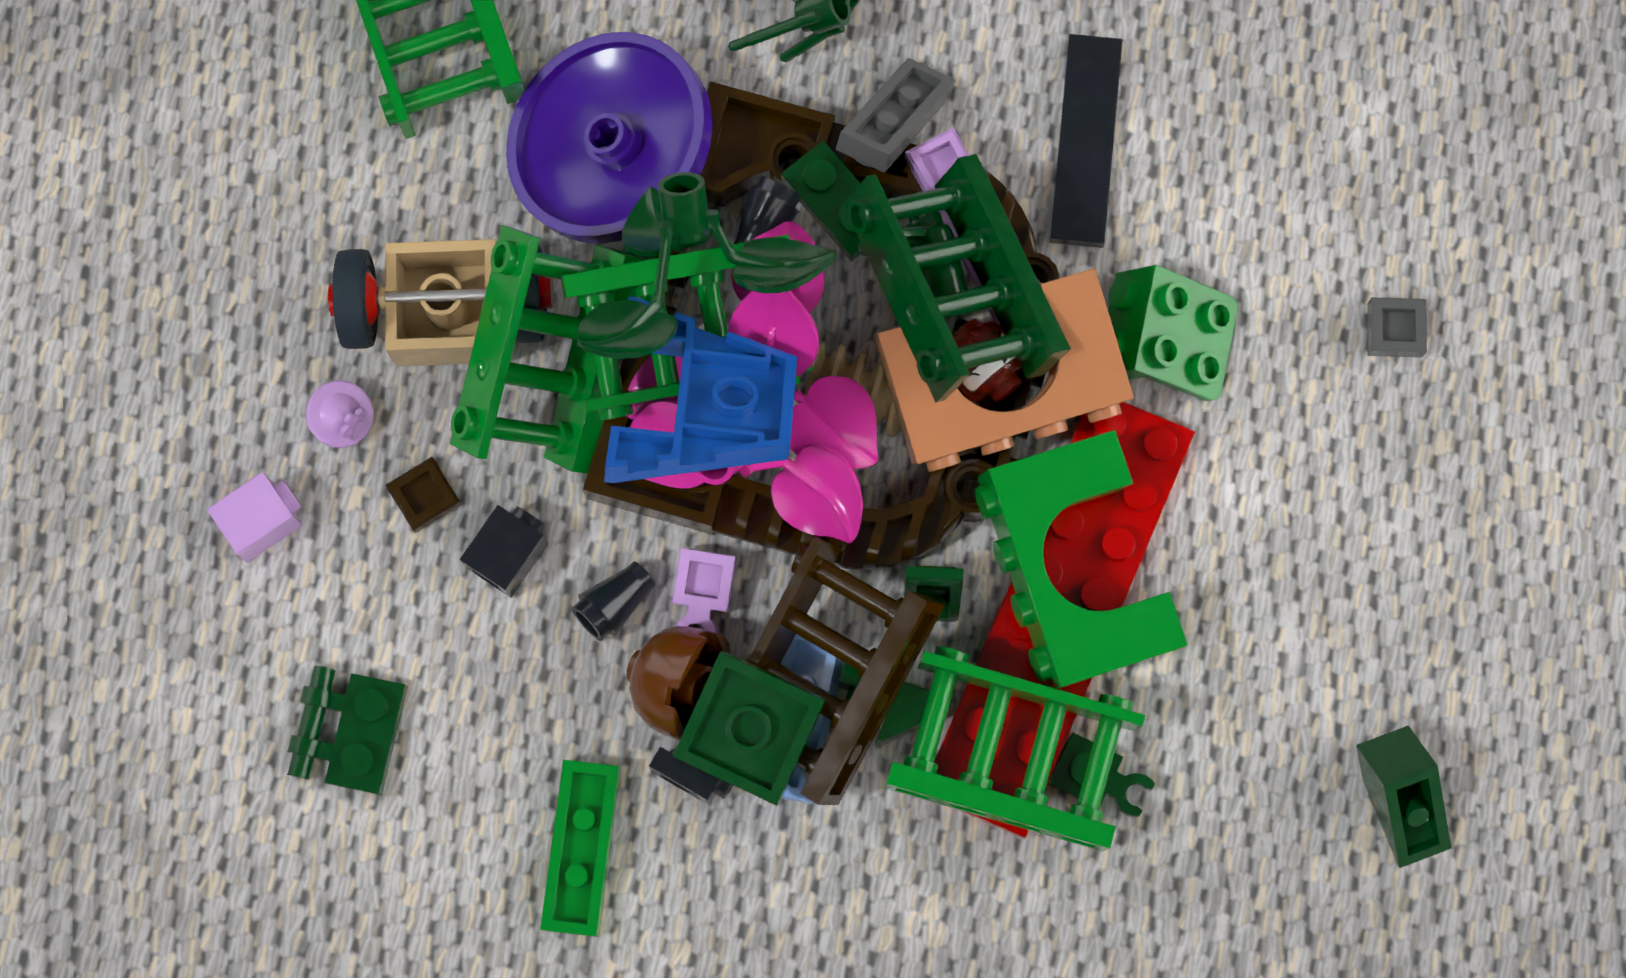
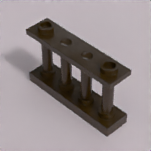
(880, 669)

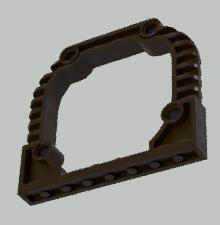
(752, 141)

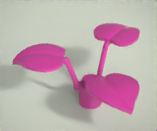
(835, 409)
(819, 487)

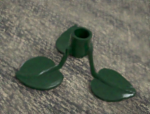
(678, 219)

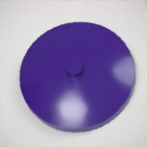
(604, 130)

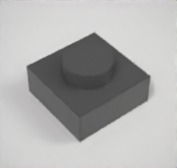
(1396, 327)

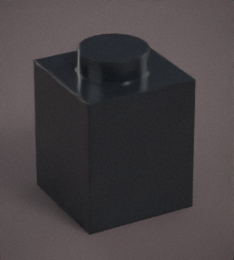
(505, 549)

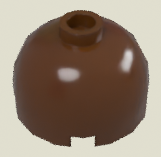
(671, 671)

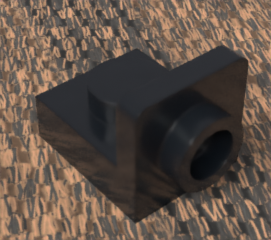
(687, 777)

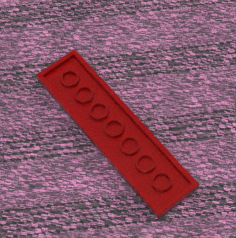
(1091, 562)

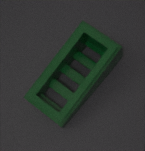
(939, 583)

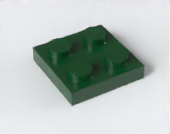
(749, 727)

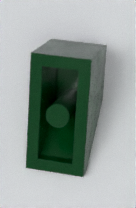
(1405, 795)

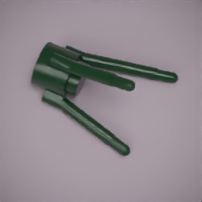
(821, 17)

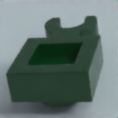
(1072, 767)

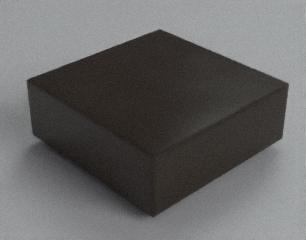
(423, 494)

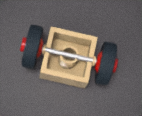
(428, 299)

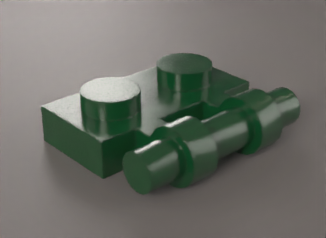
(363, 736)

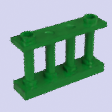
(480, 25)
(594, 289)
(574, 431)
(1029, 804)

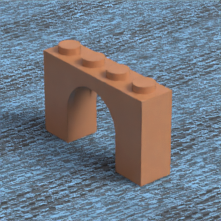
(1083, 381)

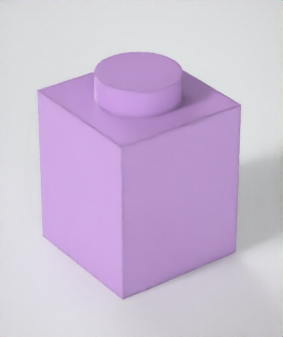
(256, 515)

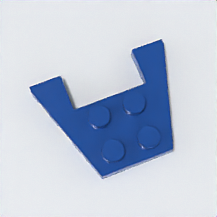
(728, 413)

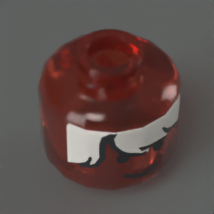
(991, 379)

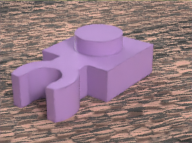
(704, 585)

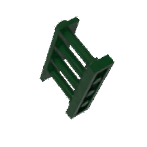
(996, 256)

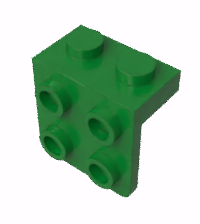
(1172, 329)

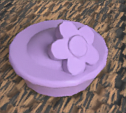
(339, 414)

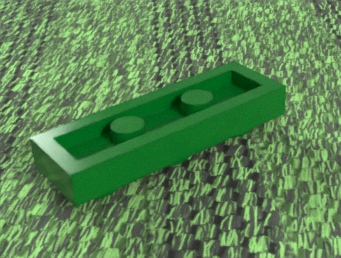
(580, 848)

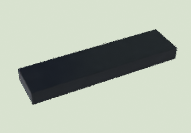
(1086, 141)

